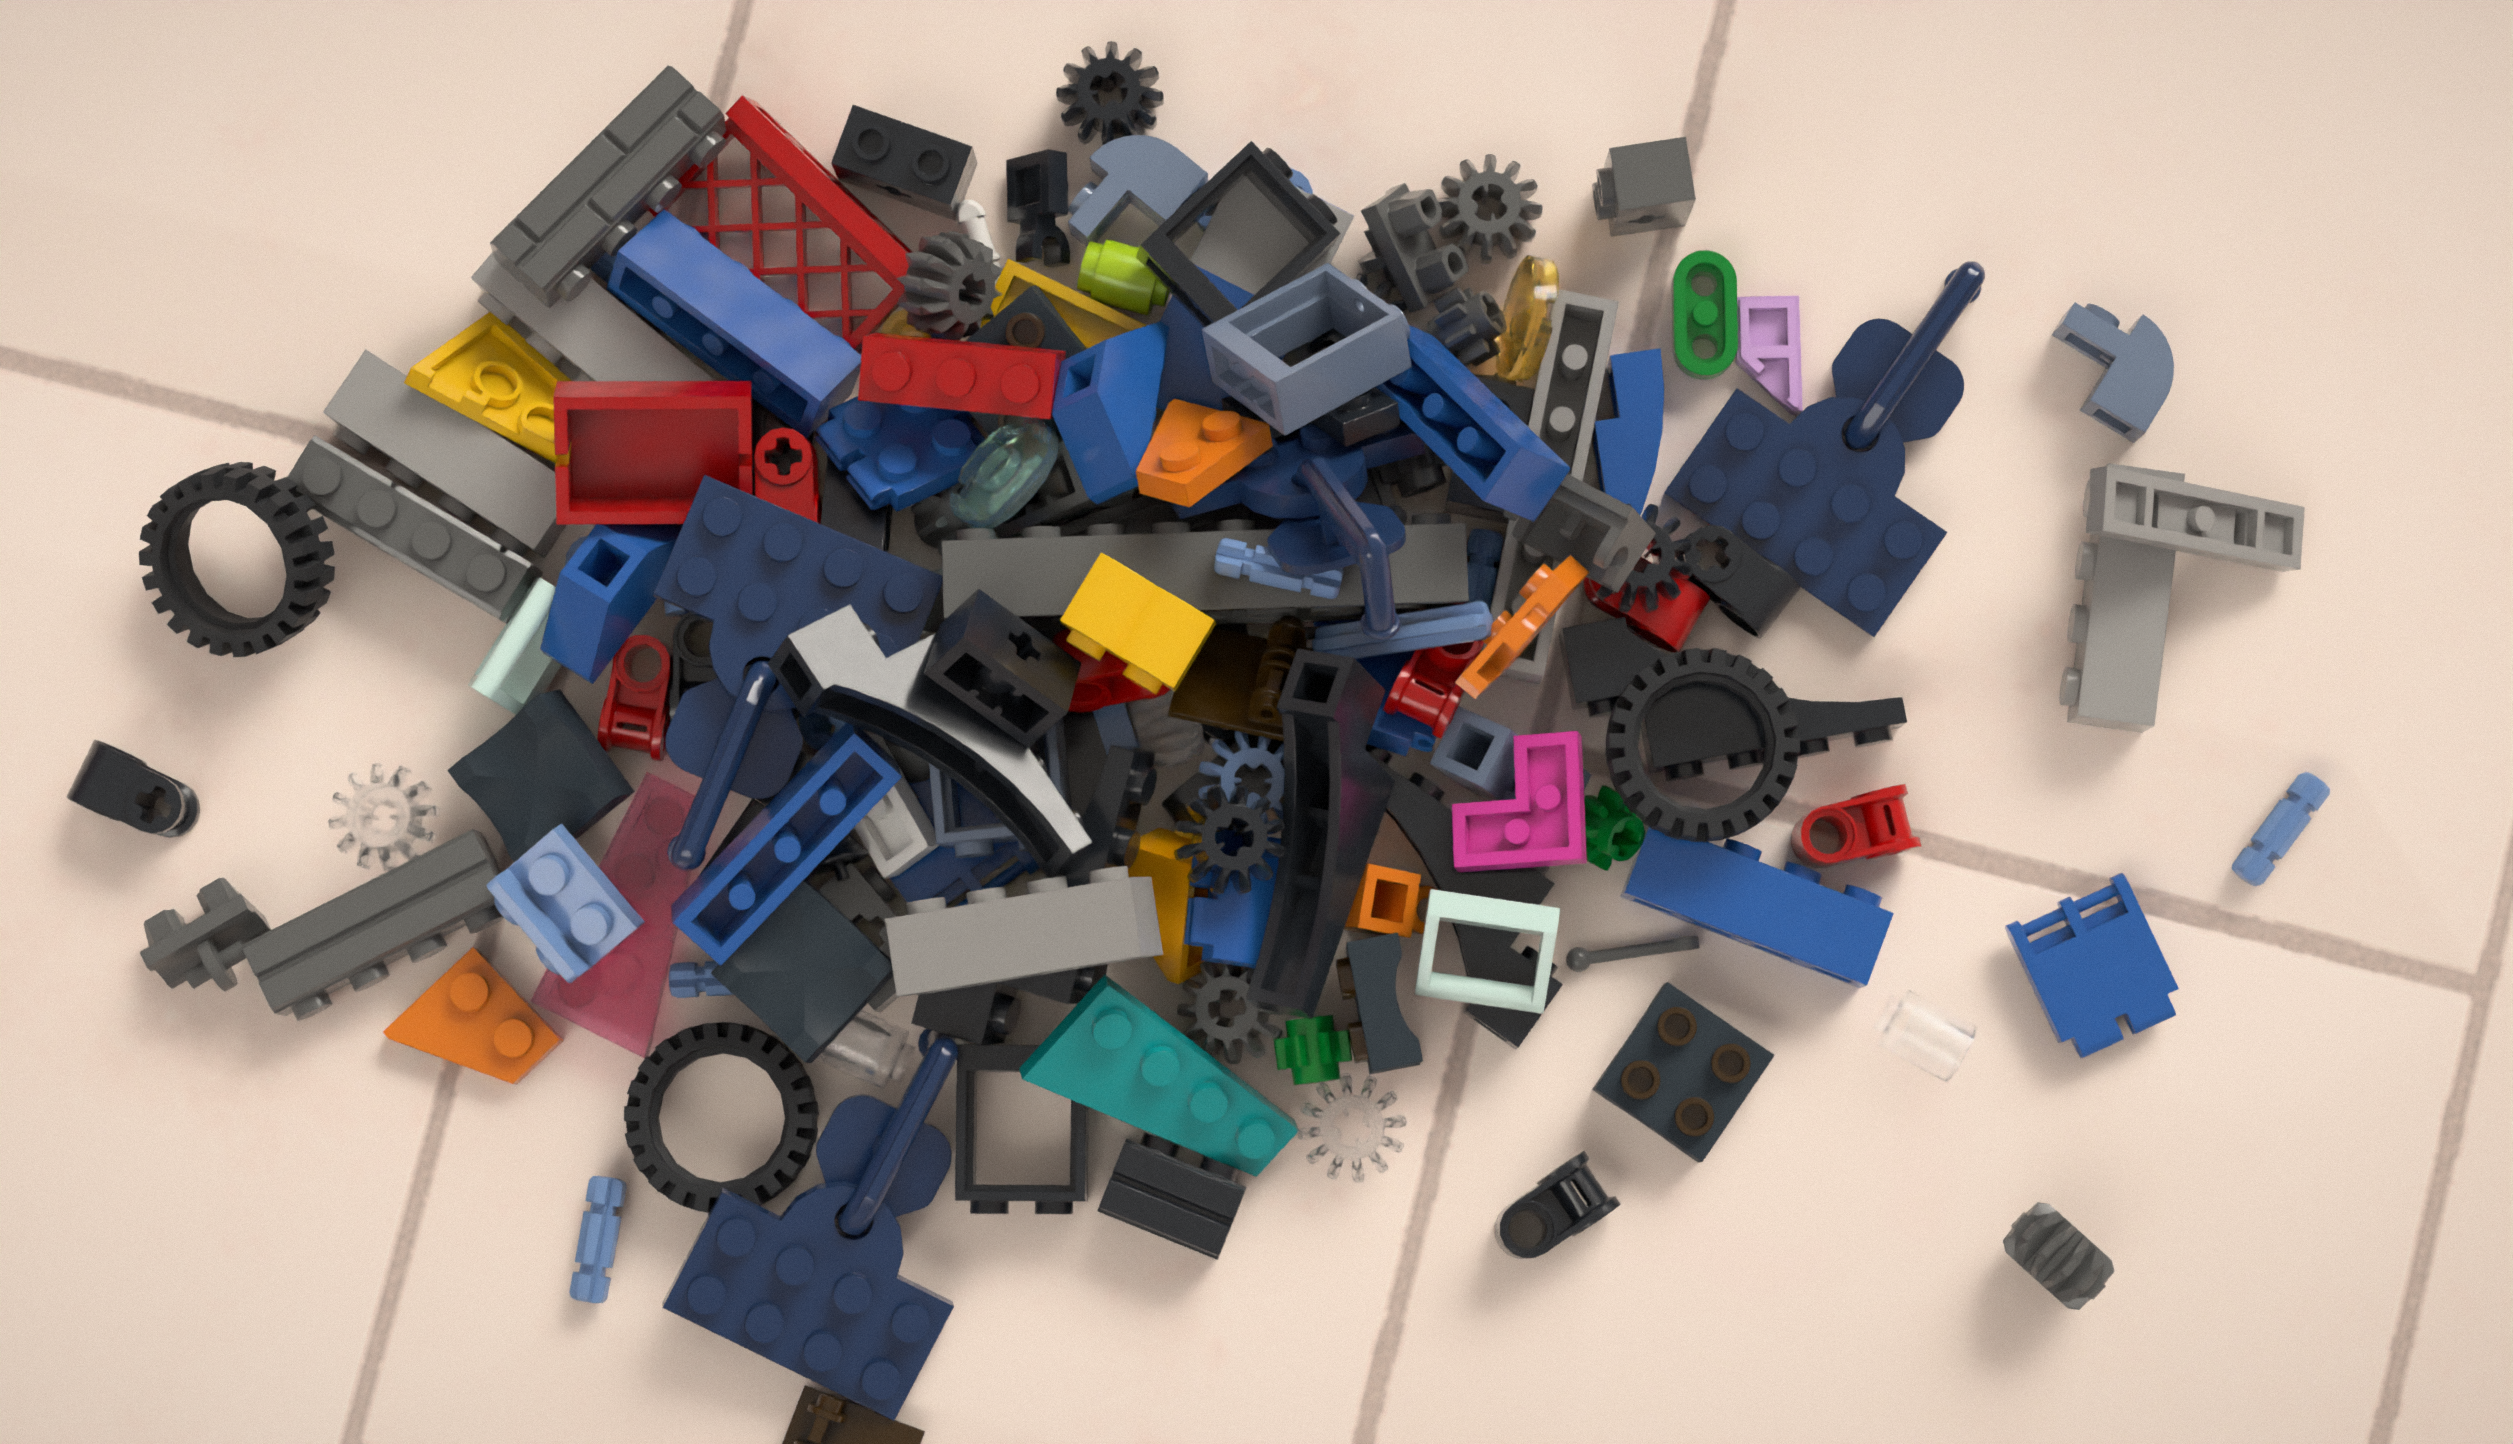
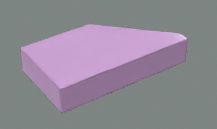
(1772, 347)

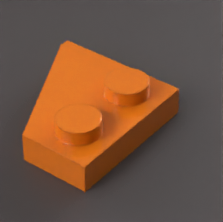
(1198, 451)
(1512, 634)
(477, 1022)

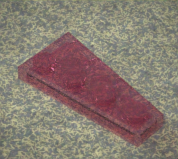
(626, 987)

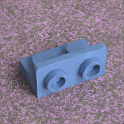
(564, 904)

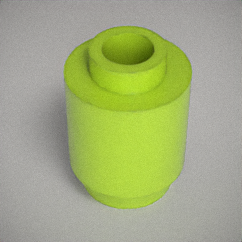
(1119, 278)

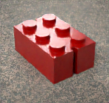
(647, 447)

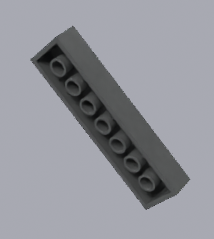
(1044, 571)

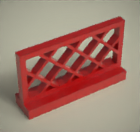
(824, 196)

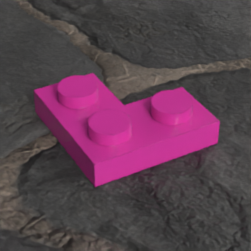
(1543, 821)

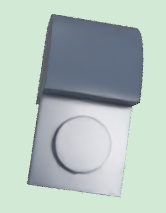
(1137, 172)
(2135, 364)
(1480, 756)

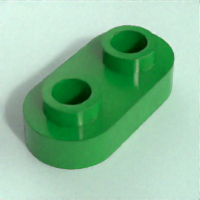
(1704, 316)

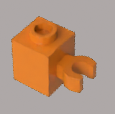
(1387, 902)

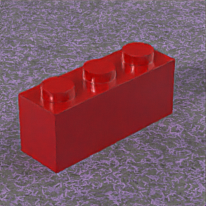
(959, 375)

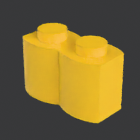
(1137, 624)

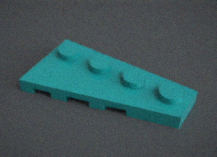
(1150, 1075)

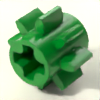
(1610, 829)
(1313, 1050)

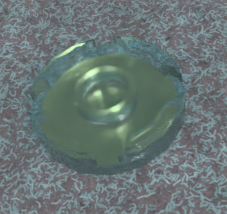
(1004, 473)

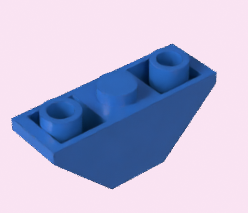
(1109, 407)
(605, 594)

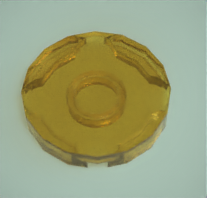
(1526, 318)

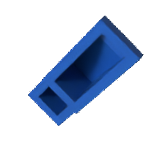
(1630, 442)

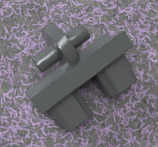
(1406, 249)
(206, 945)

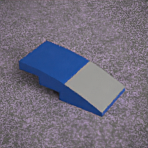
(1239, 255)

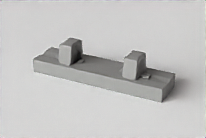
(2195, 519)

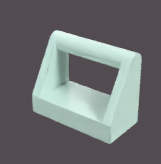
(515, 665)
(1495, 915)

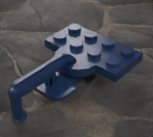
(1314, 487)
(1814, 501)
(758, 580)
(824, 1296)

